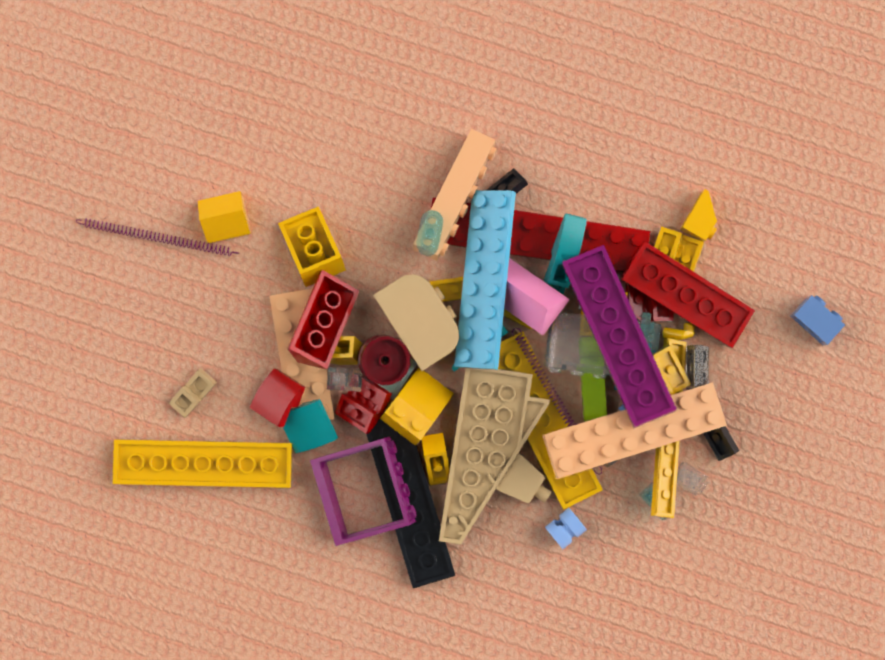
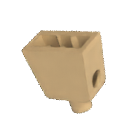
(523, 481)

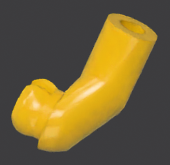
(677, 334)

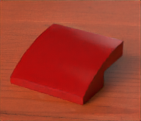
(642, 303)
(277, 397)
(364, 407)

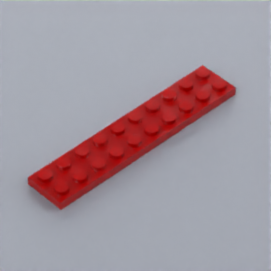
(536, 233)

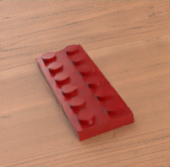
(687, 294)

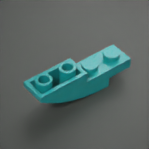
(565, 247)

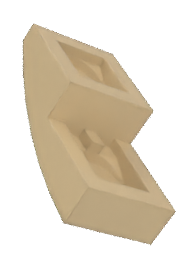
(192, 393)

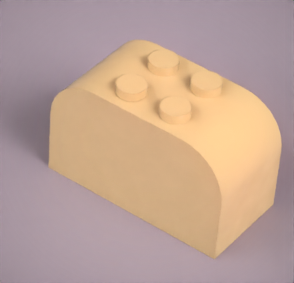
(420, 318)

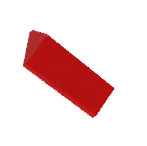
(322, 321)

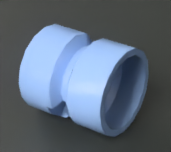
(565, 528)

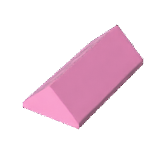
(532, 298)

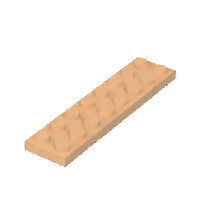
(616, 438)

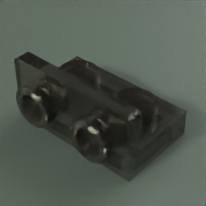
(697, 365)

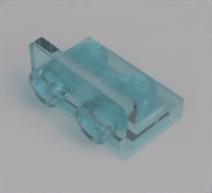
(651, 331)

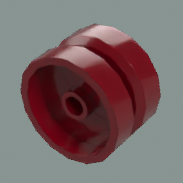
(370, 357)

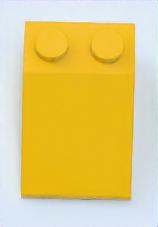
(311, 245)
(417, 406)

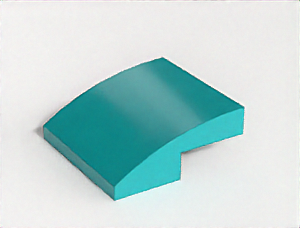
(309, 426)

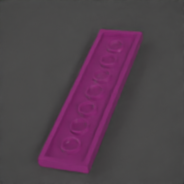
(619, 336)

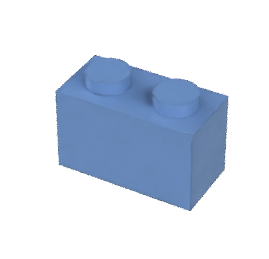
(818, 320)

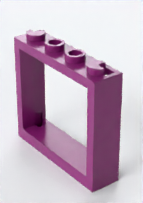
(331, 502)

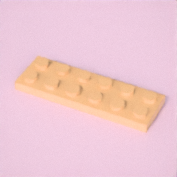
(286, 313)

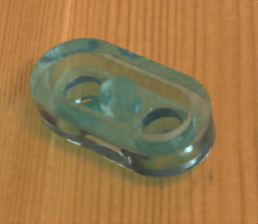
(430, 232)

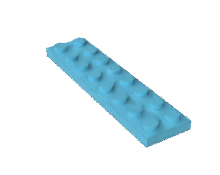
(485, 279)

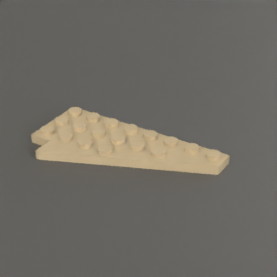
(490, 431)

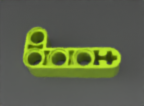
(593, 397)

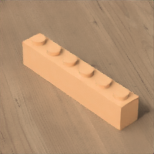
(460, 186)

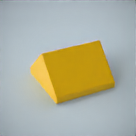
(223, 217)

